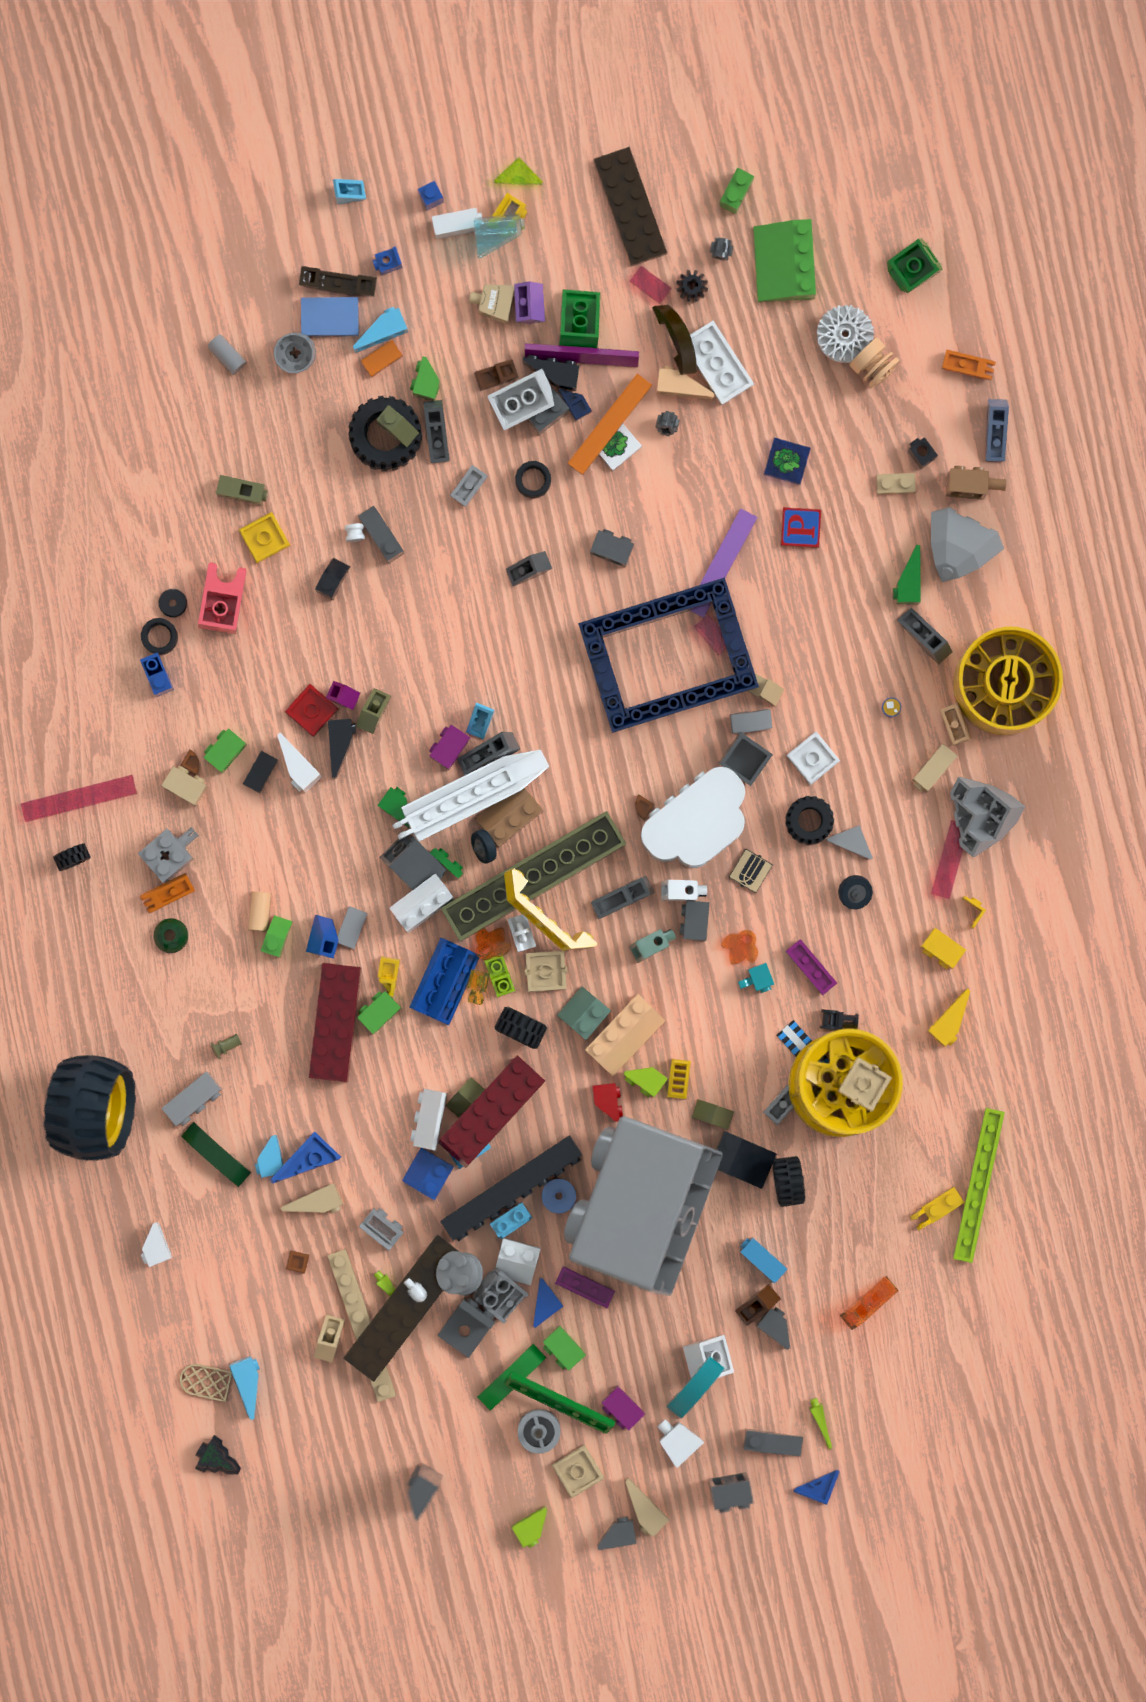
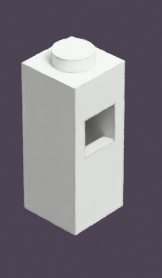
(455, 223)

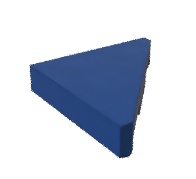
(546, 1303)
(820, 1488)

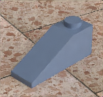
(996, 429)

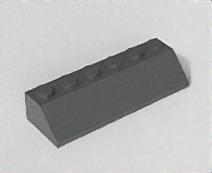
(423, 1486)

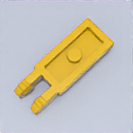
(938, 1207)

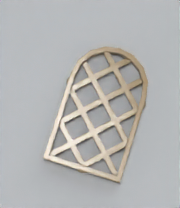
(201, 1381)

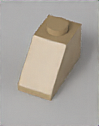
(329, 1338)

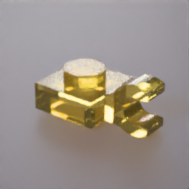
(477, 983)

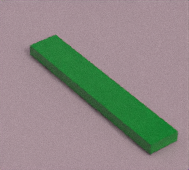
(559, 1402)

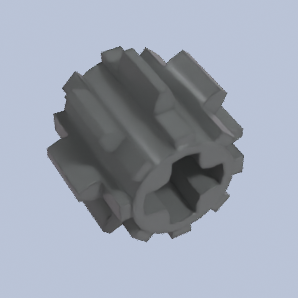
(721, 249)
(667, 423)

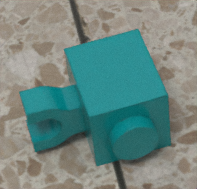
(759, 978)

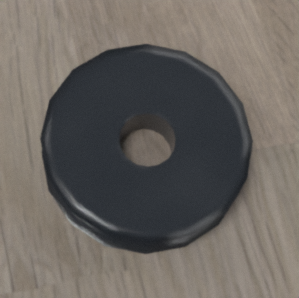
(172, 611)

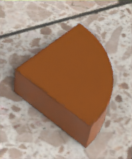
(191, 762)
(643, 806)

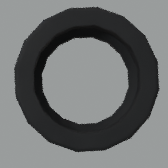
(533, 465)
(173, 632)

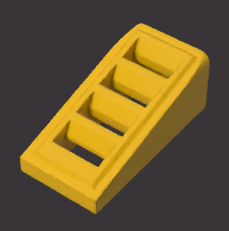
(672, 1070)

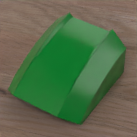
(913, 266)

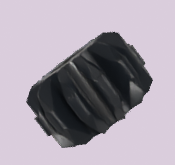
(697, 291)

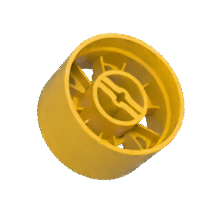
(1004, 702)

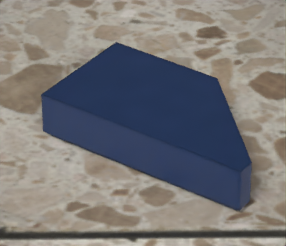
(577, 404)

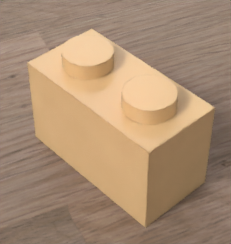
(185, 786)

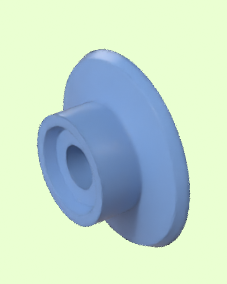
(553, 1204)

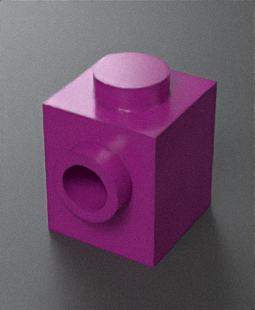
(343, 695)

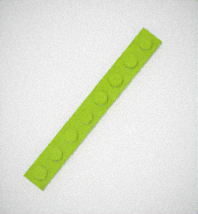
(978, 1185)

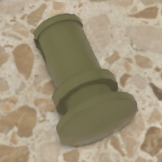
(225, 1045)

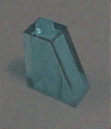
(496, 231)

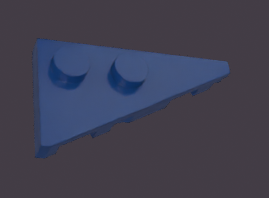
(310, 1155)

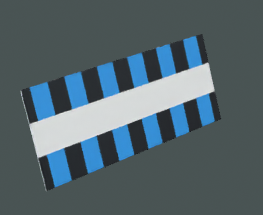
(796, 1039)

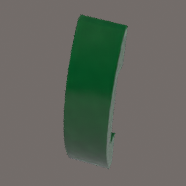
(215, 1154)

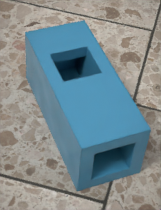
(762, 1259)

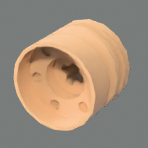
(874, 363)

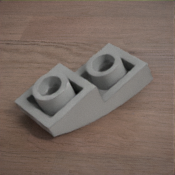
(751, 721)

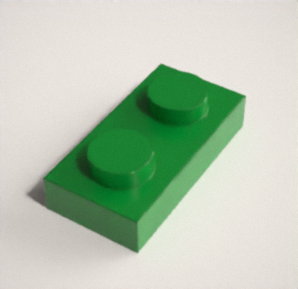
(455, 868)

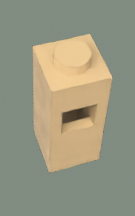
(934, 768)

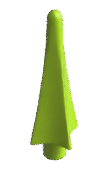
(384, 1282)
(818, 1413)

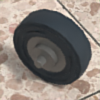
(483, 846)
(855, 892)

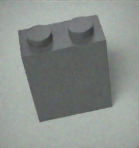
(412, 861)

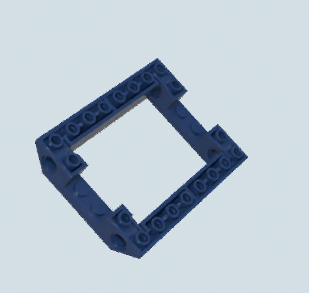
(713, 593)

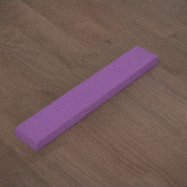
(728, 551)

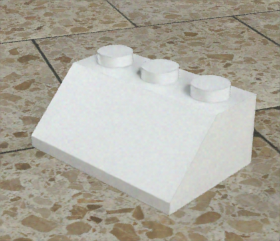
(522, 399)
(421, 903)
(429, 1119)

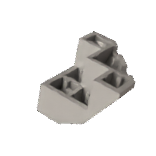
(961, 544)
(983, 814)

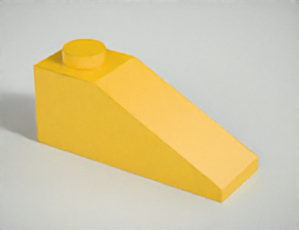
(949, 1023)

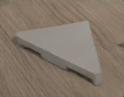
(853, 841)

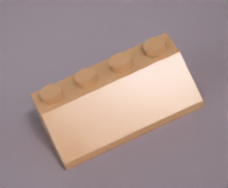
(625, 1035)

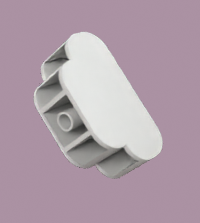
(698, 820)

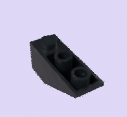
(557, 373)

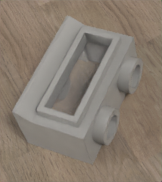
(382, 1228)

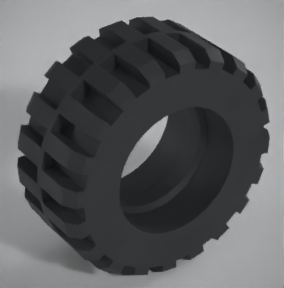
(365, 451)

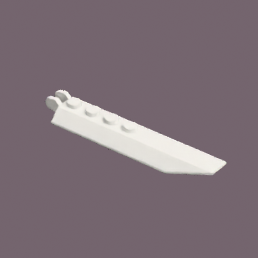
(471, 794)

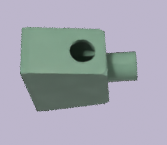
(646, 947)

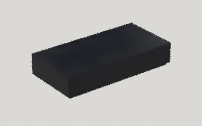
(260, 771)

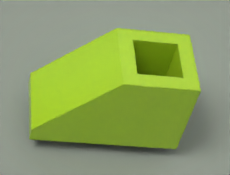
(647, 1078)

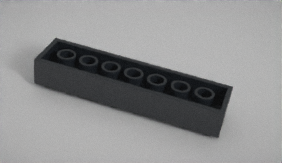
(510, 1188)

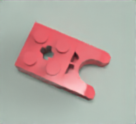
(222, 595)

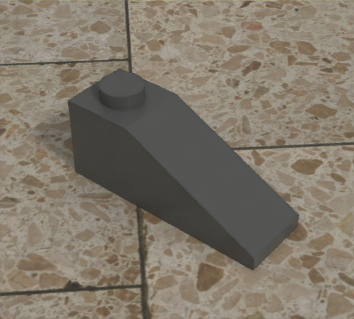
(436, 431)
(381, 534)
(925, 636)
(489, 751)
(772, 1442)

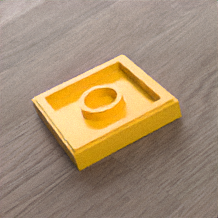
(264, 537)

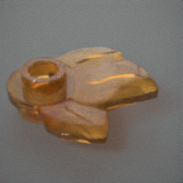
(493, 941)
(739, 949)

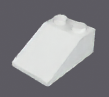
(299, 769)

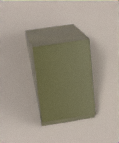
(465, 1097)
(712, 1114)

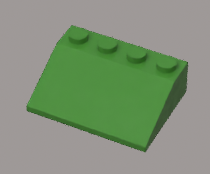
(784, 261)

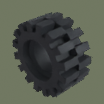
(71, 857)

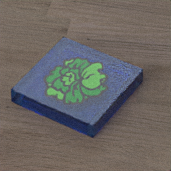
(787, 461)

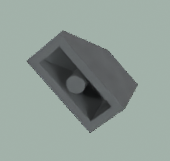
(529, 568)
(775, 1326)
(618, 1534)

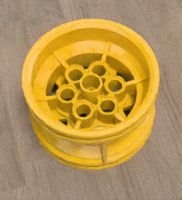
(808, 1070)

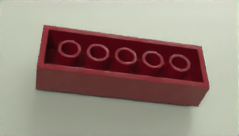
(335, 1022)
(491, 1111)

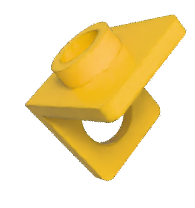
(976, 904)

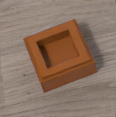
(297, 1261)

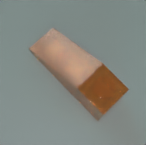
(869, 1303)

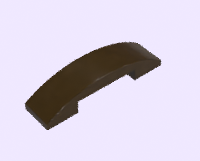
(337, 282)
(680, 337)

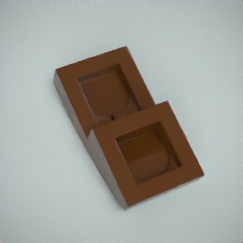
(496, 375)

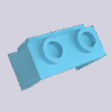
(511, 1220)

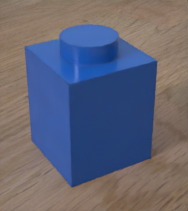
(430, 195)

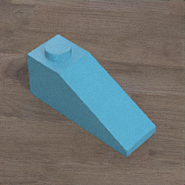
(383, 329)
(246, 1379)

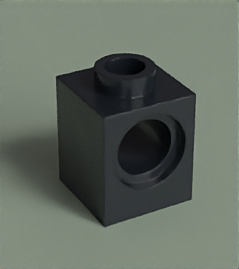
(922, 461)

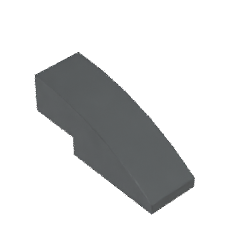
(622, 897)

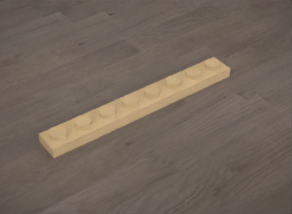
(357, 1313)

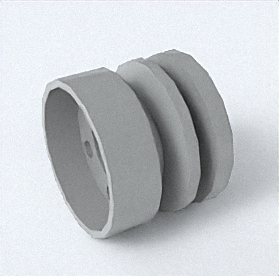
(289, 362)

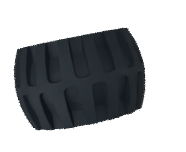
(89, 1107)

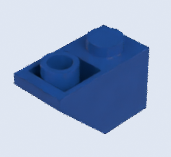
(157, 674)
(323, 937)

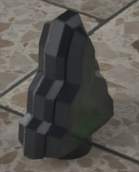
(216, 1458)

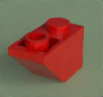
(606, 1099)

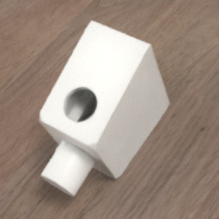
(675, 890)
(678, 1441)

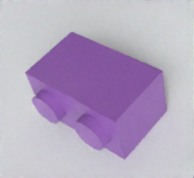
(529, 302)

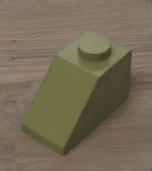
(397, 426)
(373, 711)

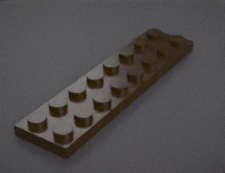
(398, 1314)

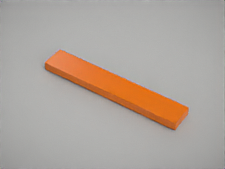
(609, 424)

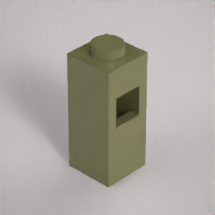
(241, 490)

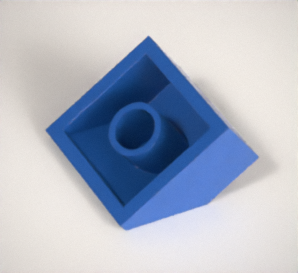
(428, 1173)

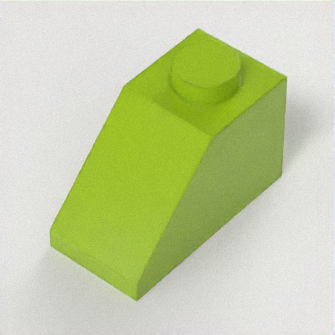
(530, 1528)

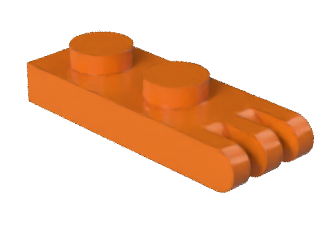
(967, 364)
(167, 893)

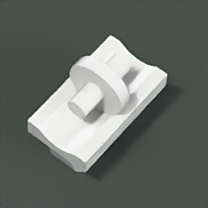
(521, 933)

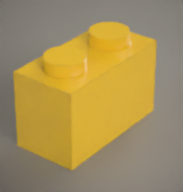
(942, 948)

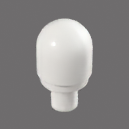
(415, 1290)

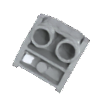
(499, 1294)

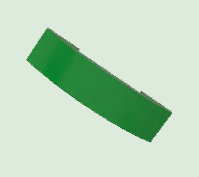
(523, 1366)

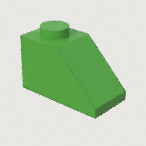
(276, 936)

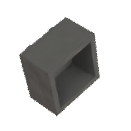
(745, 758)

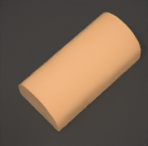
(955, 724)
(259, 911)

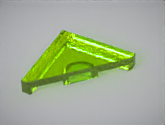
(518, 174)

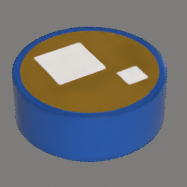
(891, 707)

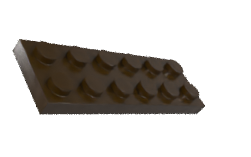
(630, 206)

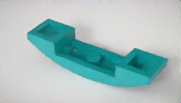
(695, 1388)

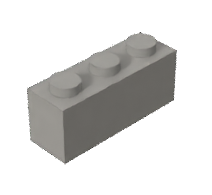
(192, 1099)

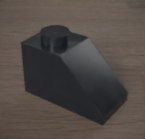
(332, 578)

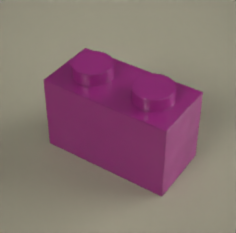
(449, 747)
(623, 1408)

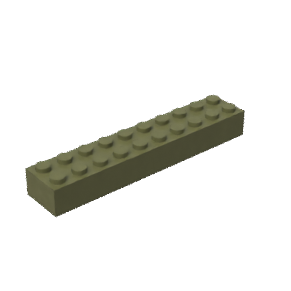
(542, 870)

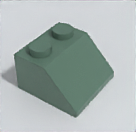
(583, 1013)

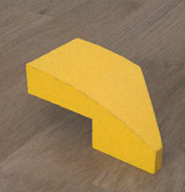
(388, 973)

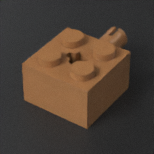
(971, 483)

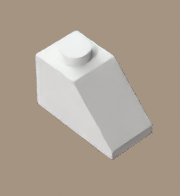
(155, 1247)

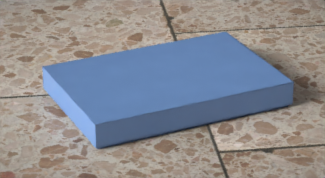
(330, 316)

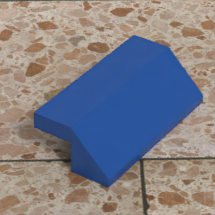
(444, 981)

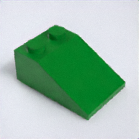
(579, 319)

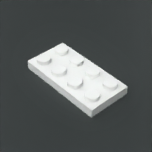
(719, 364)

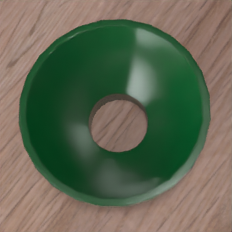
(180, 939)

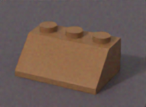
(509, 816)

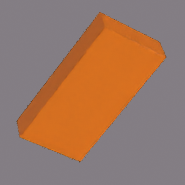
(381, 358)

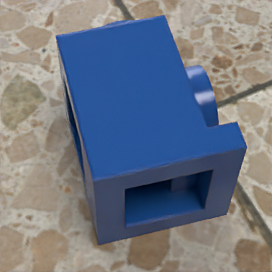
(393, 265)

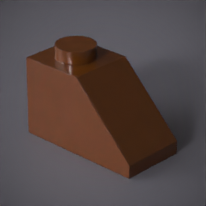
(758, 1304)

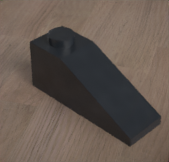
(340, 740)

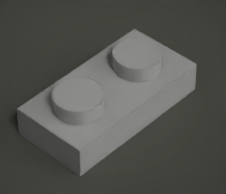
(468, 486)

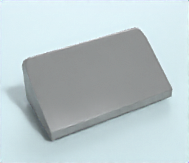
(351, 927)

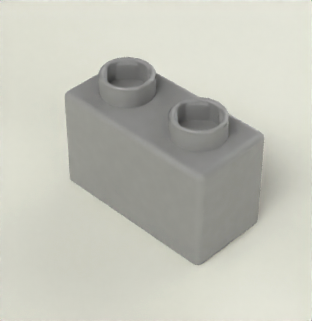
(642, 1205)

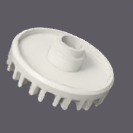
(842, 319)

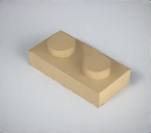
(895, 483)

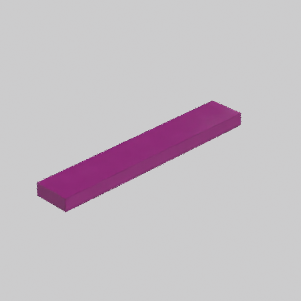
(584, 355)

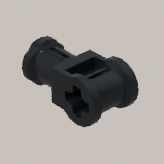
(837, 1020)

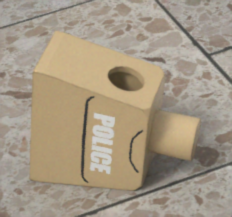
(494, 302)

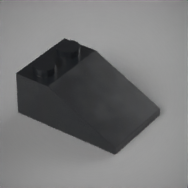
(745, 1159)

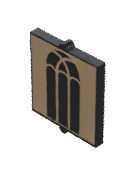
(750, 870)

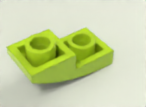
(499, 976)

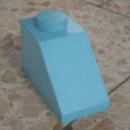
(270, 1158)

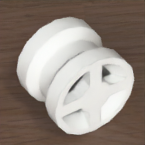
(354, 532)

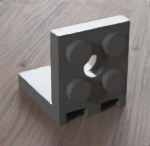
(472, 1316)

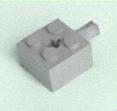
(178, 854)

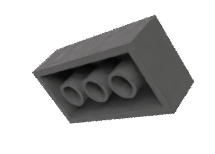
(731, 1492)

